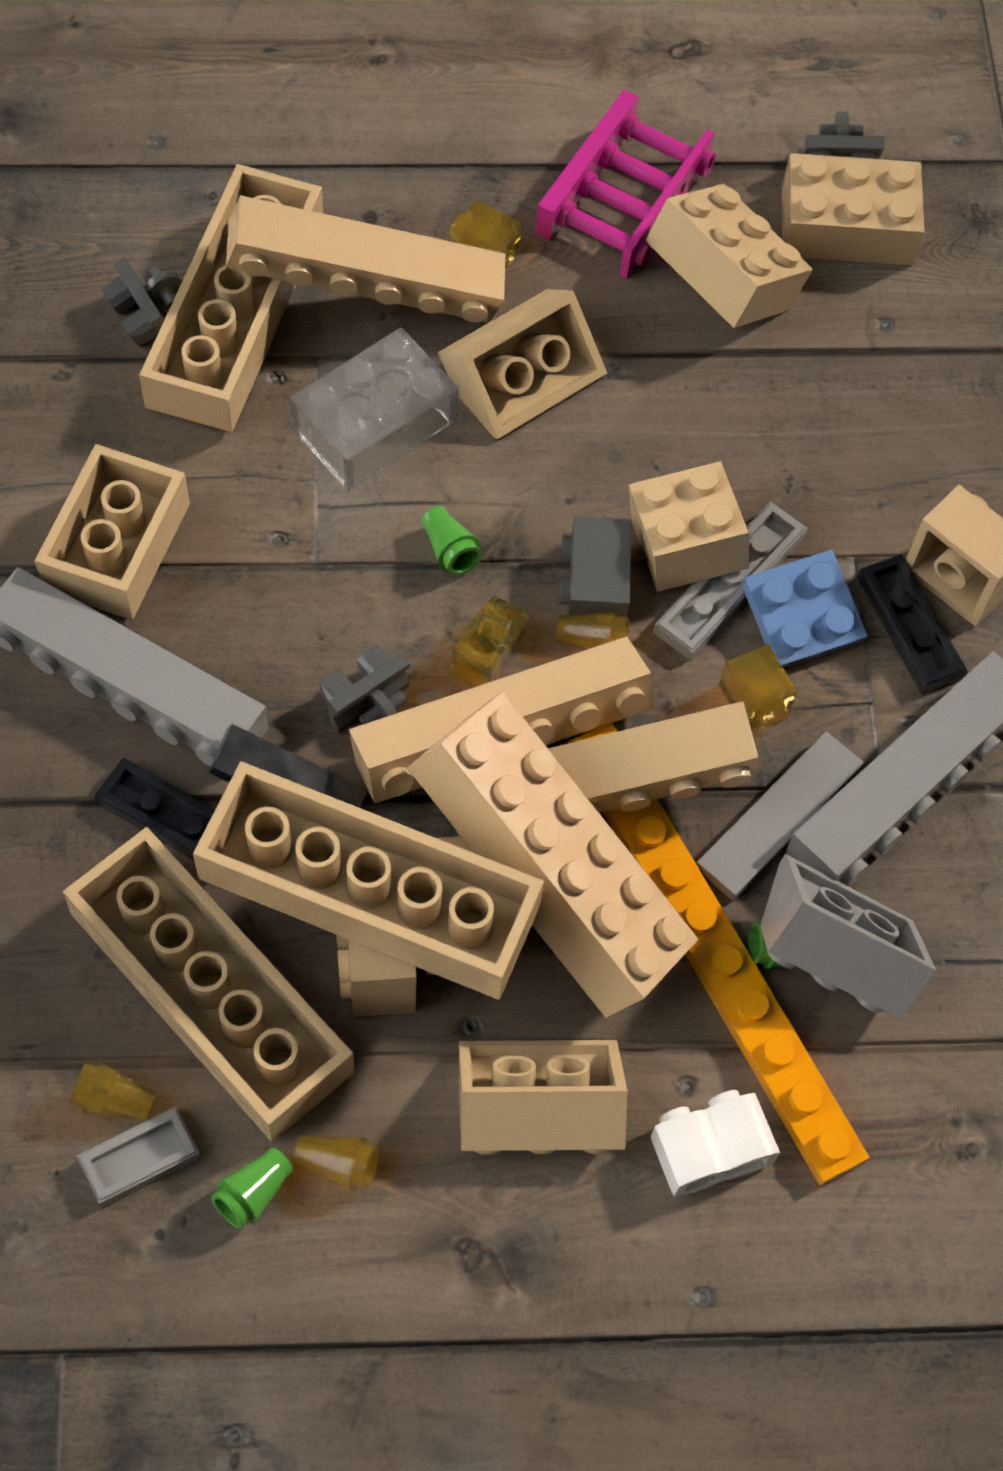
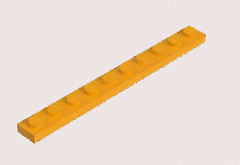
(741, 994)

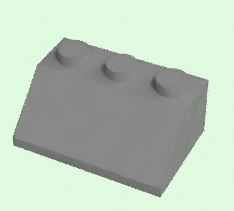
(844, 939)

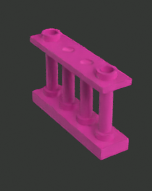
(602, 151)

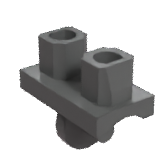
(843, 140)
(132, 289)
(372, 696)

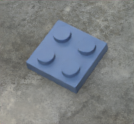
(804, 609)

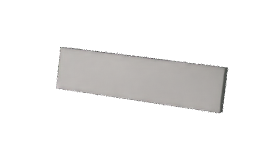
(714, 600)
(777, 815)

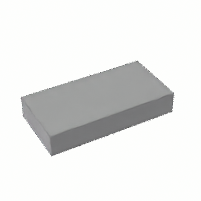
(138, 1157)

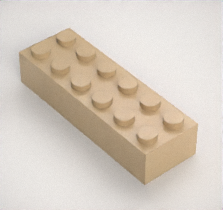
(220, 316)
(530, 815)
(369, 879)
(210, 983)

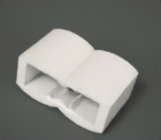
(713, 1142)

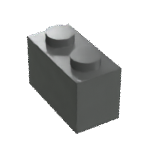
(598, 566)

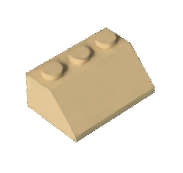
(524, 361)
(542, 1096)

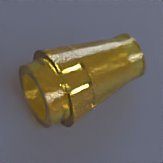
(591, 629)
(110, 1093)
(341, 1160)

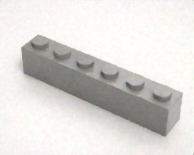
(122, 667)
(905, 778)

